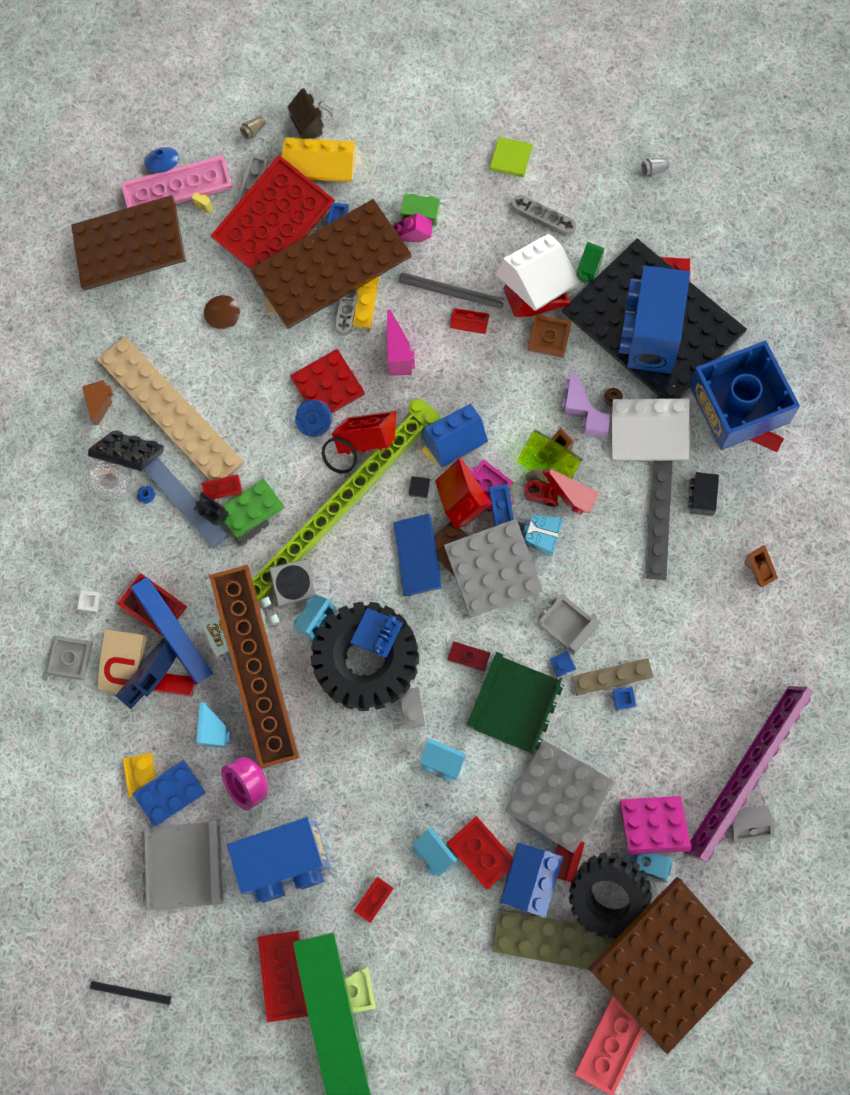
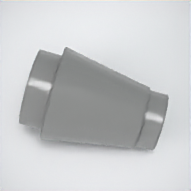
(653, 166)

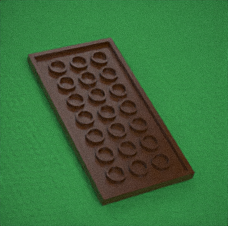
(330, 263)

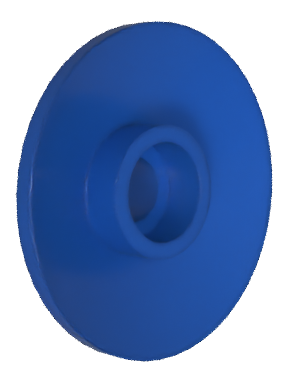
(161, 159)

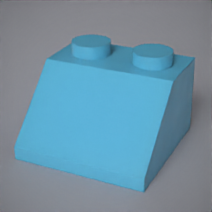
(313, 616)
(442, 759)
(434, 852)

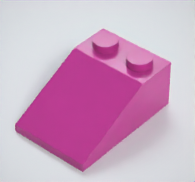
(399, 354)

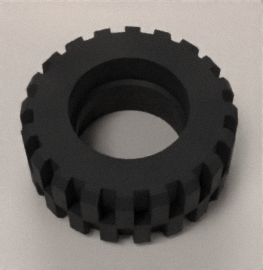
(613, 869)

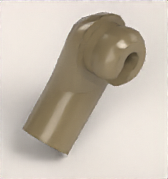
(536, 474)

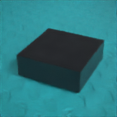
(419, 487)

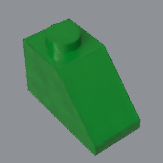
(590, 262)

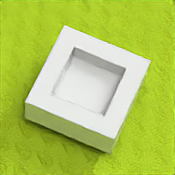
(89, 601)

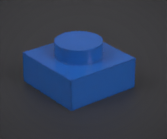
(562, 664)
(624, 698)

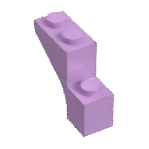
(577, 404)

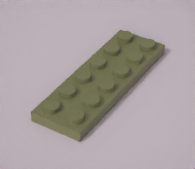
(548, 940)

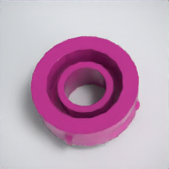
(245, 782)

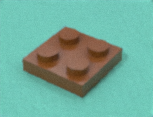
(549, 336)

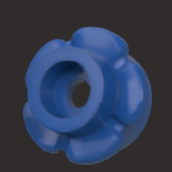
(146, 499)

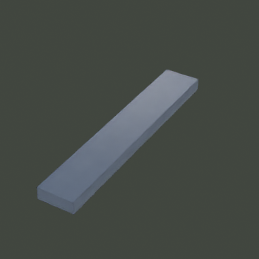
(184, 502)

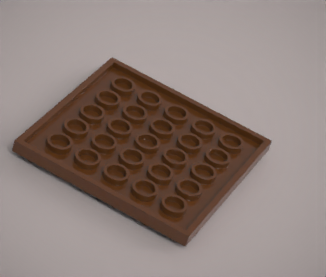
(671, 965)

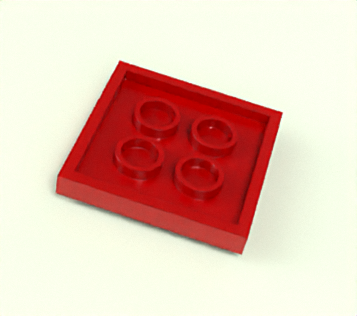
(328, 381)

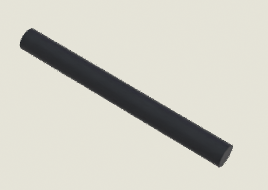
(133, 993)

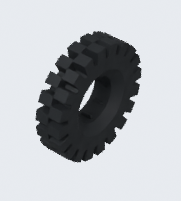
(366, 690)

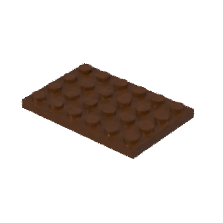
(128, 242)

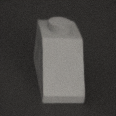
(412, 708)

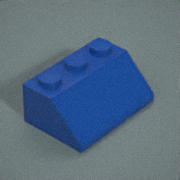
(455, 435)
(531, 879)

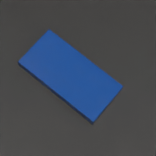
(417, 555)

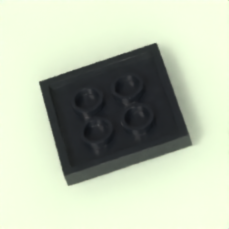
(126, 450)

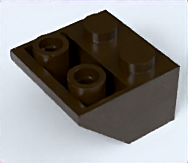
(305, 115)

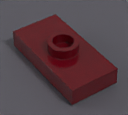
(469, 656)

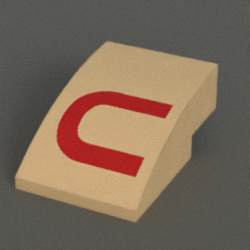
(119, 659)

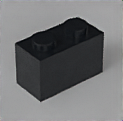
(704, 493)

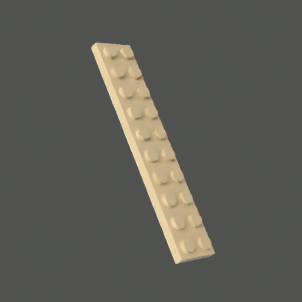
(170, 410)

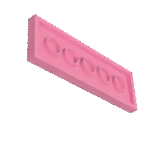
(182, 182)

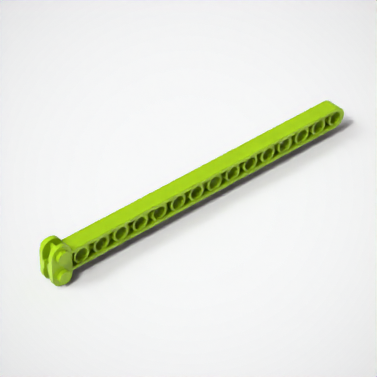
(420, 416)

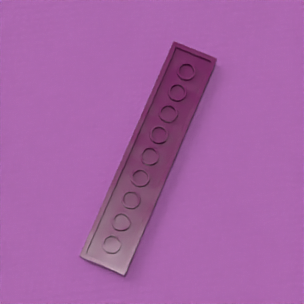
(748, 772)

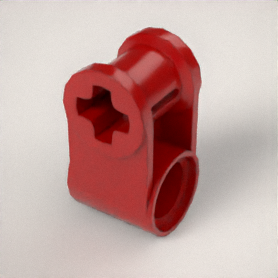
(544, 493)

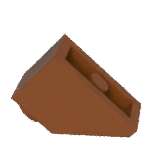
(98, 400)

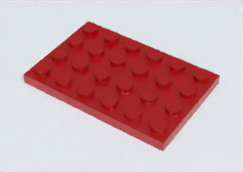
(272, 214)

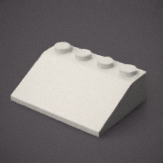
(539, 272)
(651, 429)

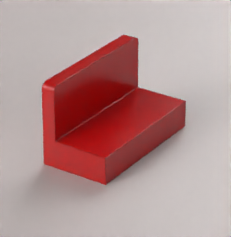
(569, 862)

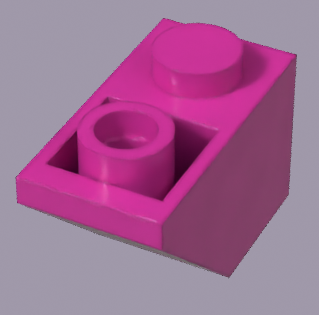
(414, 228)

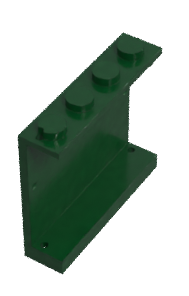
(515, 704)

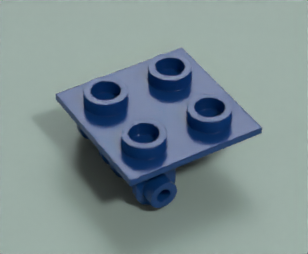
(376, 632)

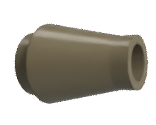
(252, 127)

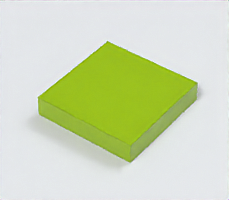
(511, 157)

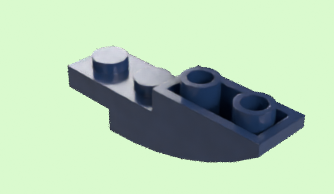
(148, 676)

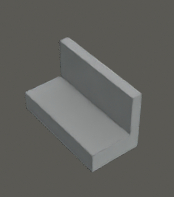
(753, 824)

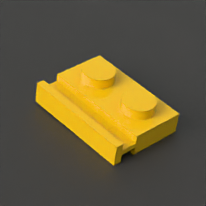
(138, 771)

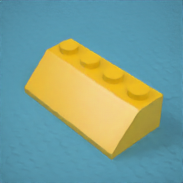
(321, 158)

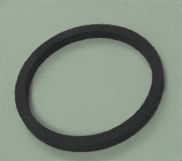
(349, 445)

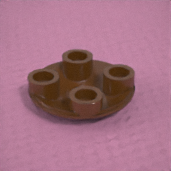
(222, 312)

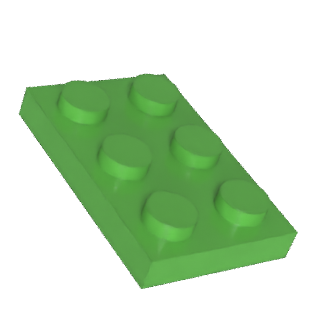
(252, 508)

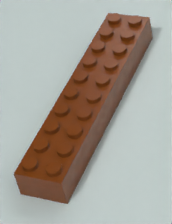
(254, 666)

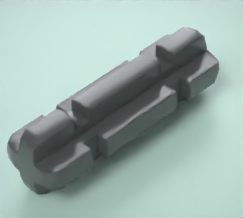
(252, 533)

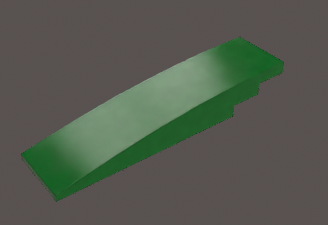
(331, 1016)

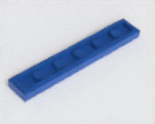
(171, 630)

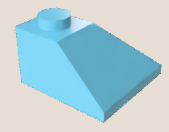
(211, 729)

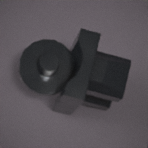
(210, 509)

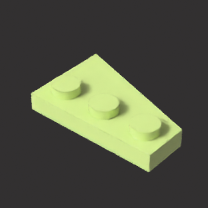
(361, 990)

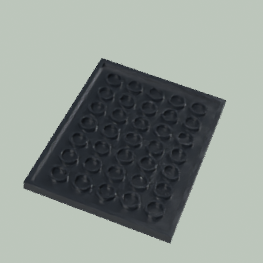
(601, 311)

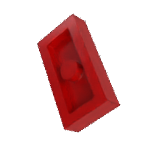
(222, 487)
(374, 899)

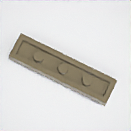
(612, 677)

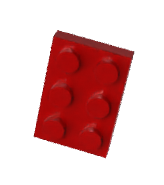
(481, 852)

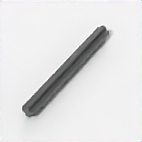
(451, 290)

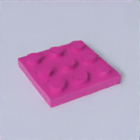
(655, 825)

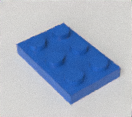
(169, 793)

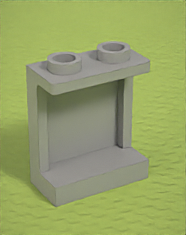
(567, 623)

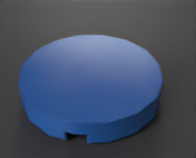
(313, 418)

